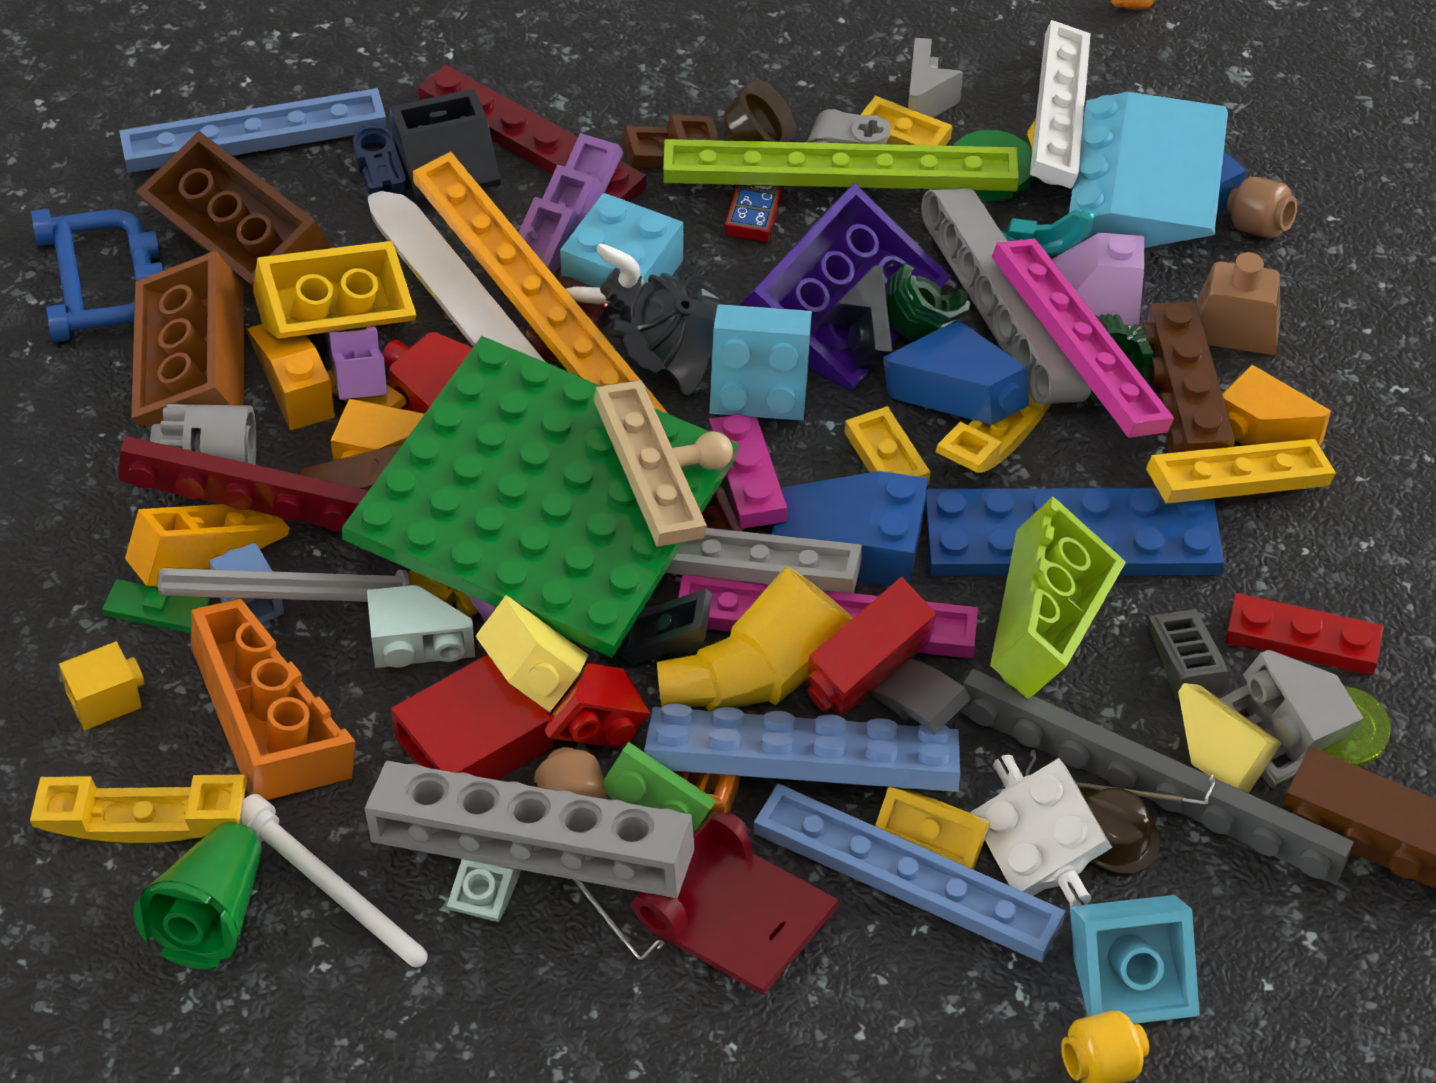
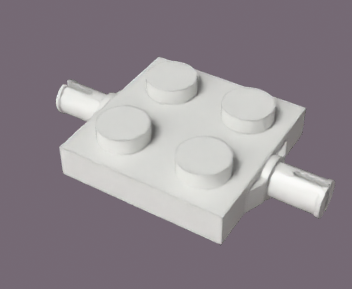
(1042, 830)

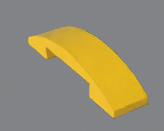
(986, 445)
(137, 814)

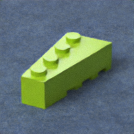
(1050, 596)

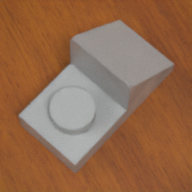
(932, 88)

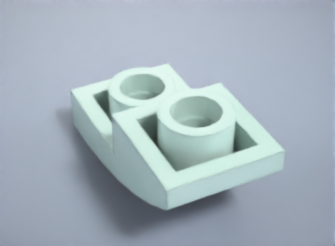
(482, 889)

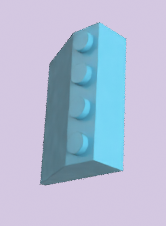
(1151, 166)

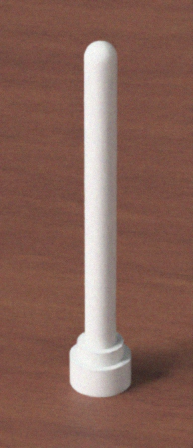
(261, 819)

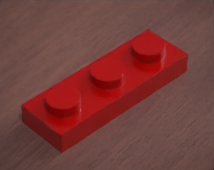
(1304, 634)

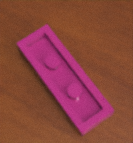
(751, 477)

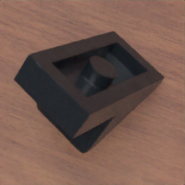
(867, 315)
(668, 628)

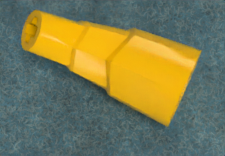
(764, 651)

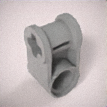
(843, 127)

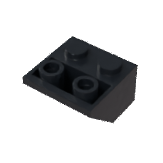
(440, 126)

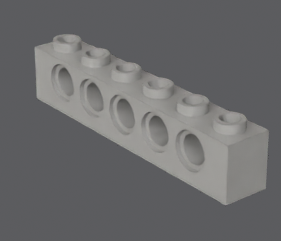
(531, 828)

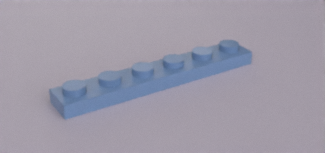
(257, 128)
(909, 872)

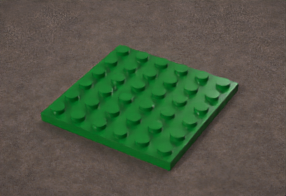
(524, 499)

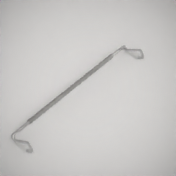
(612, 924)

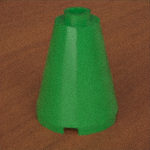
(202, 898)

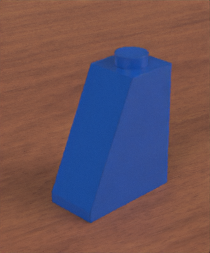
(958, 375)

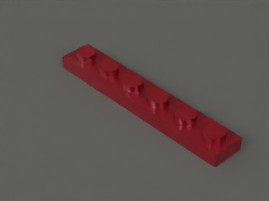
(527, 132)
(237, 484)

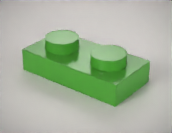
(647, 783)

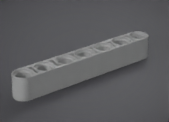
(967, 241)

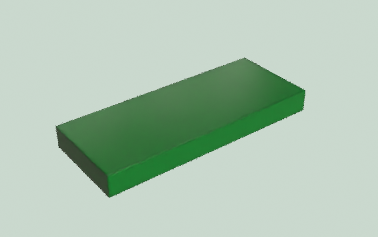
(146, 606)

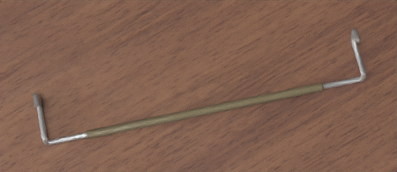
(1137, 793)

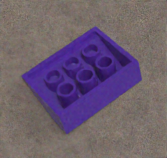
(828, 263)

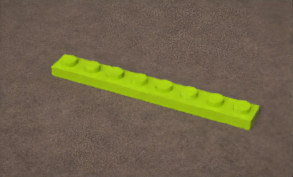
(840, 165)

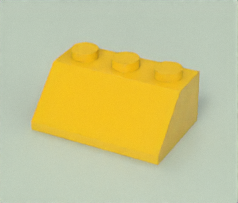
(331, 290)

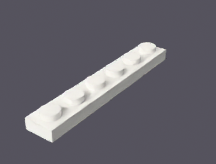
(1060, 105)

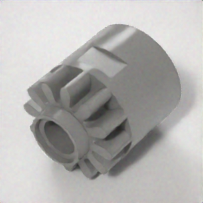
(209, 429)

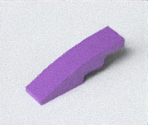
(569, 197)

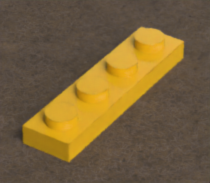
(1240, 470)

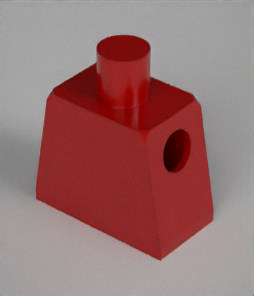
(423, 369)

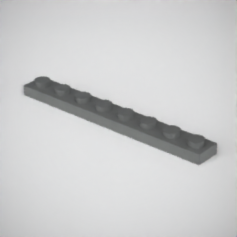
(1136, 767)

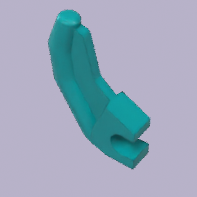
(1054, 237)

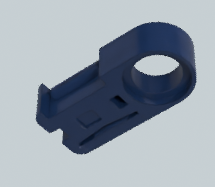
(380, 168)

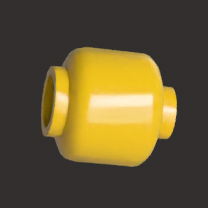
(1105, 1048)

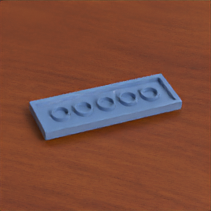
(804, 748)

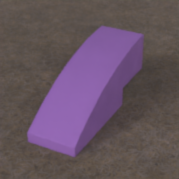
(356, 362)

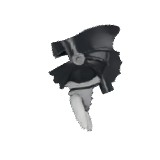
(662, 323)

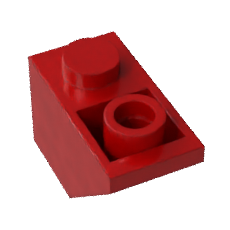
(598, 709)

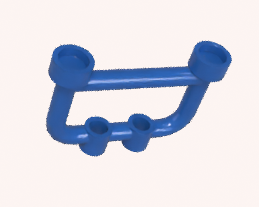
(59, 231)

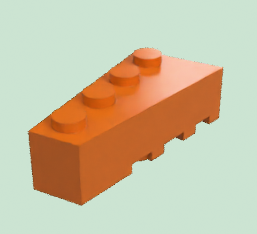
(266, 711)

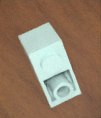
(416, 628)

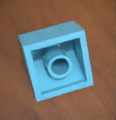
(1137, 958)

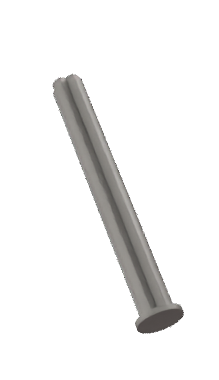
(274, 584)

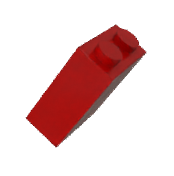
(869, 648)
(472, 724)

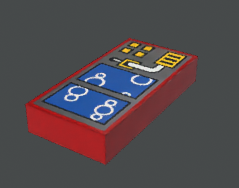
(753, 212)

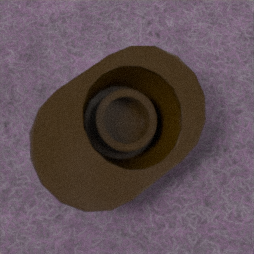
(759, 115)
(1126, 827)

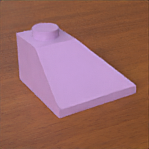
(1107, 274)

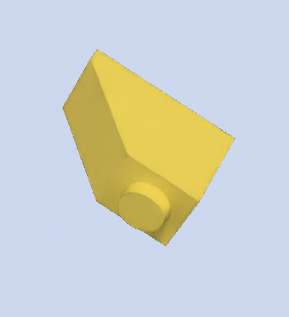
(530, 653)
(1223, 739)

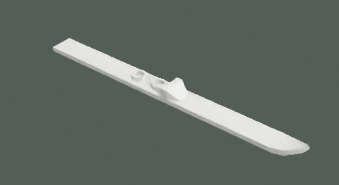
(444, 272)

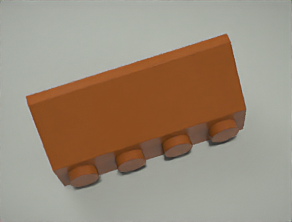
(188, 338)

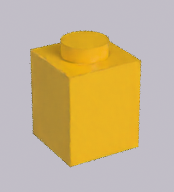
(102, 685)

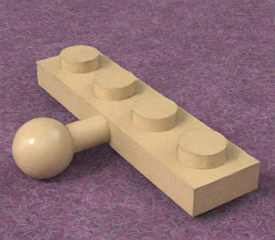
(654, 465)

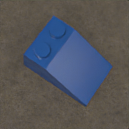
(867, 509)

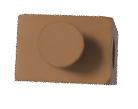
(1241, 305)

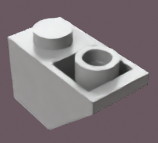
(1301, 702)

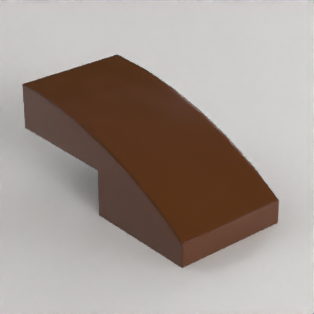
(646, 144)

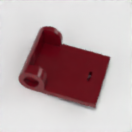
(736, 906)

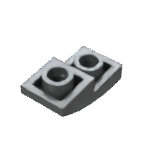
(922, 694)

